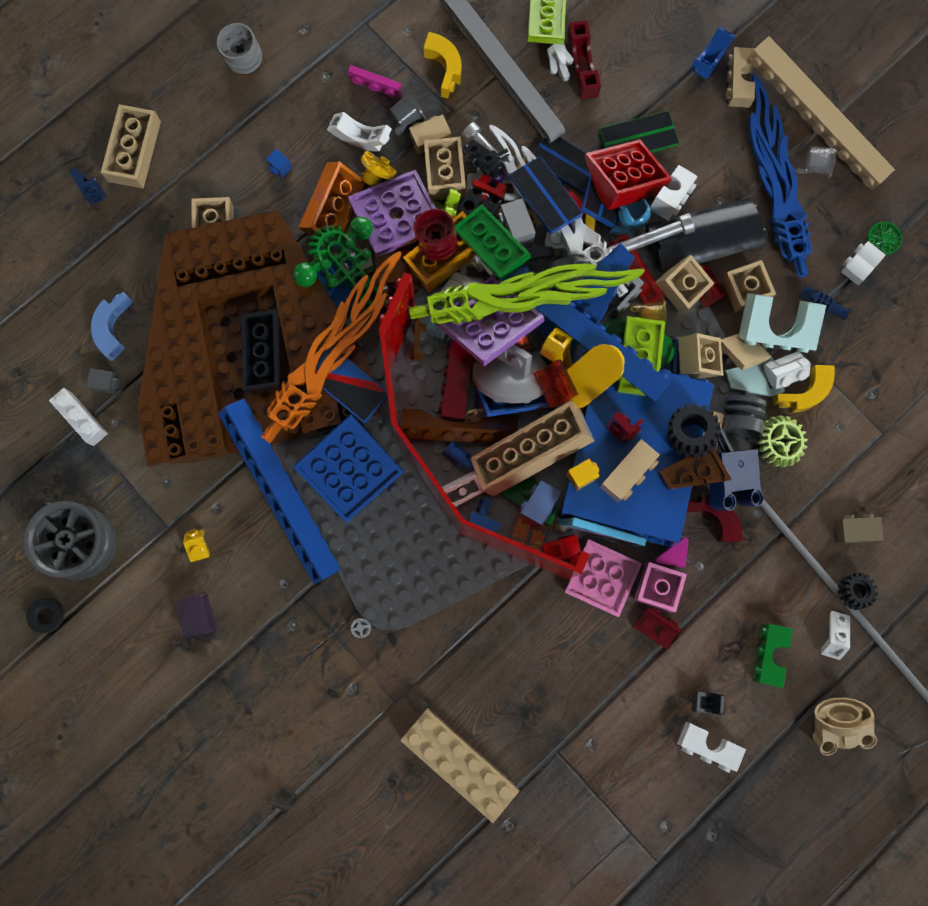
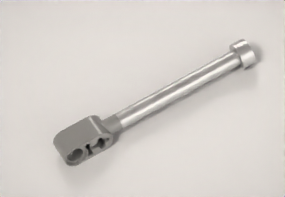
(684, 225)

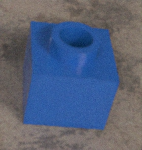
(278, 163)

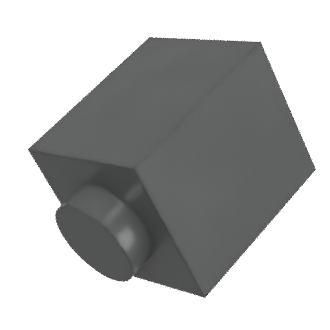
(102, 381)

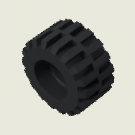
(693, 416)

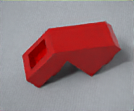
(563, 547)

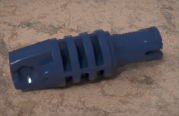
(815, 296)

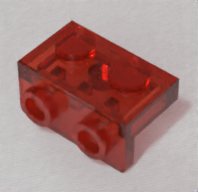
(556, 384)

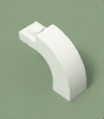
(358, 134)

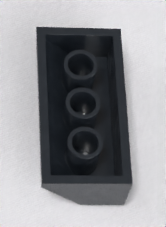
(260, 352)

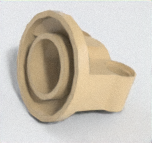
(843, 725)

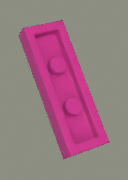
(375, 82)

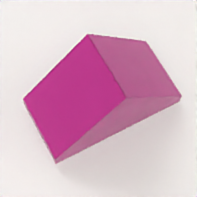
(674, 556)

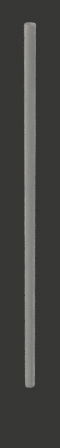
(834, 588)

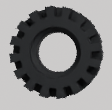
(866, 587)

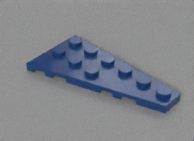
(617, 260)

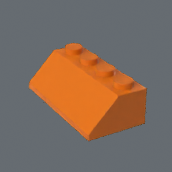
(330, 199)

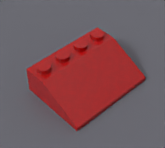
(626, 174)

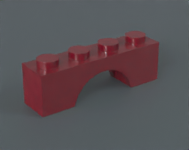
(580, 47)

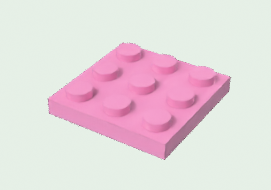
(605, 579)

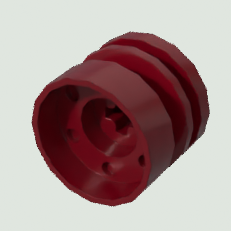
(435, 234)

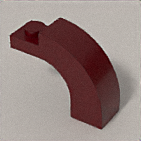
(727, 521)

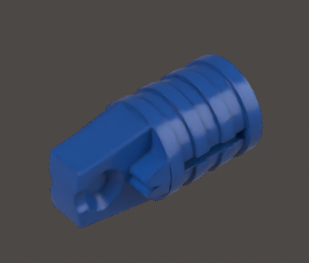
(458, 456)

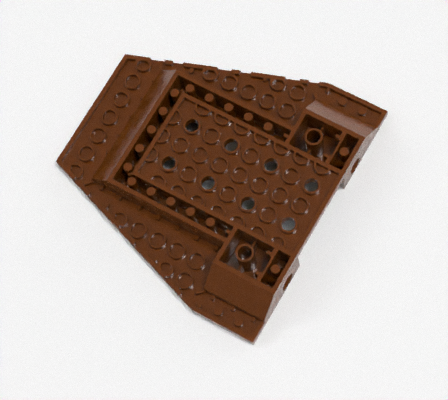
(187, 377)

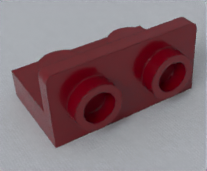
(715, 292)
(621, 428)
(657, 627)

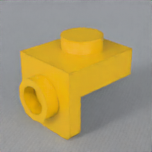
(196, 545)

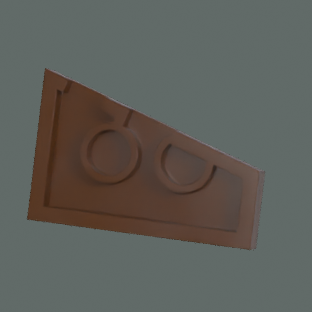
(695, 472)

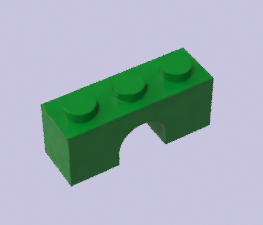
(766, 670)

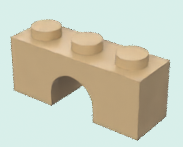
(740, 92)

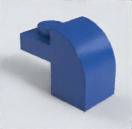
(480, 519)

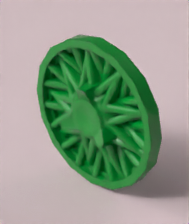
(885, 237)

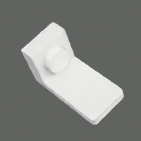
(839, 636)

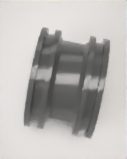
(50, 520)

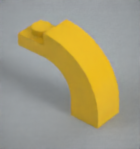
(444, 52)
(820, 384)

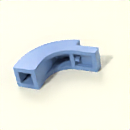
(103, 325)

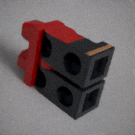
(483, 194)

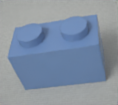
(540, 504)

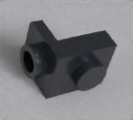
(707, 702)

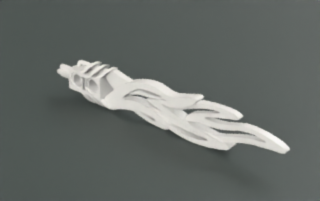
(582, 232)

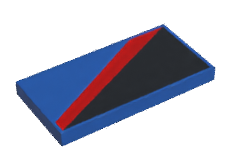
(353, 388)

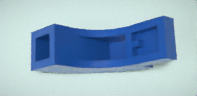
(713, 53)

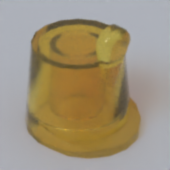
(652, 311)

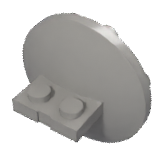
(510, 376)

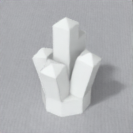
(558, 60)

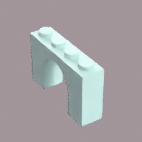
(802, 336)

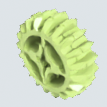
(783, 427)

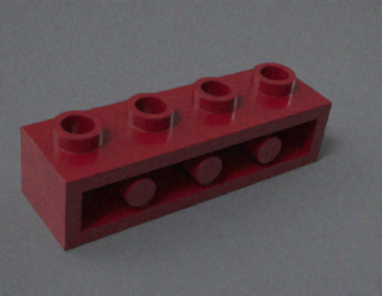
(457, 383)

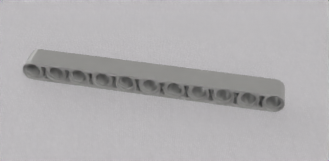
(504, 68)

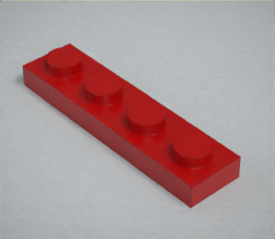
(650, 291)

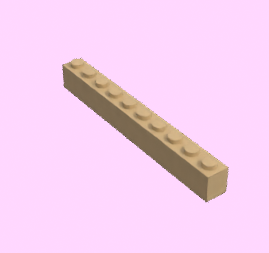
(820, 113)

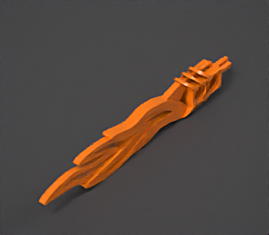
(344, 344)

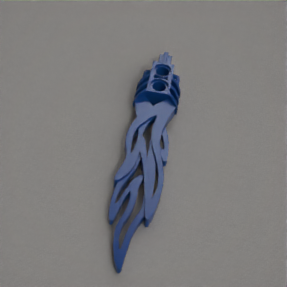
(777, 168)

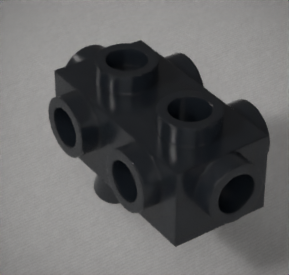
(487, 161)

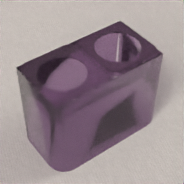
(195, 615)

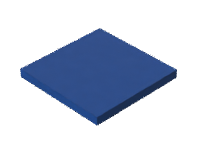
(348, 468)

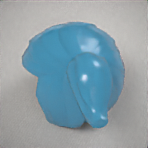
(632, 217)

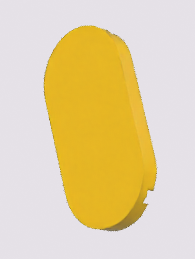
(596, 373)

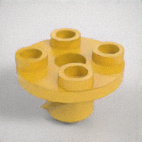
(376, 169)

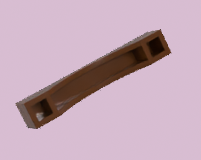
(423, 426)

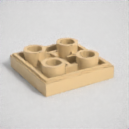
(743, 354)

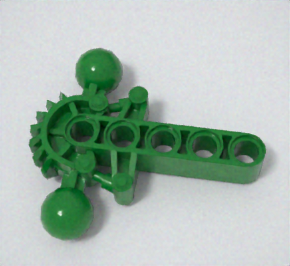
(306, 273)

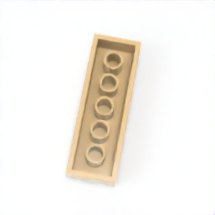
(532, 449)
(460, 765)

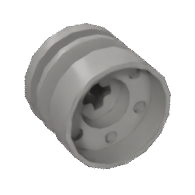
(239, 48)

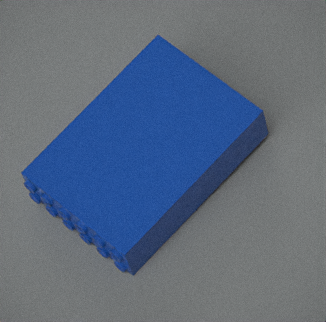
(651, 508)

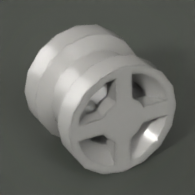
(360, 630)

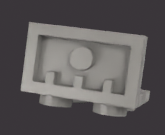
(633, 291)

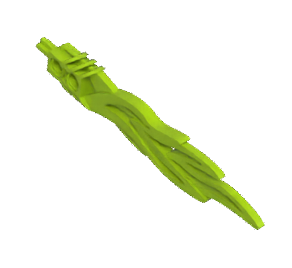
(533, 289)

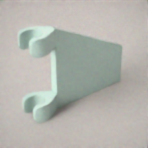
(751, 380)

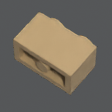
(431, 129)

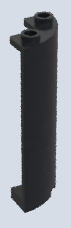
(717, 234)

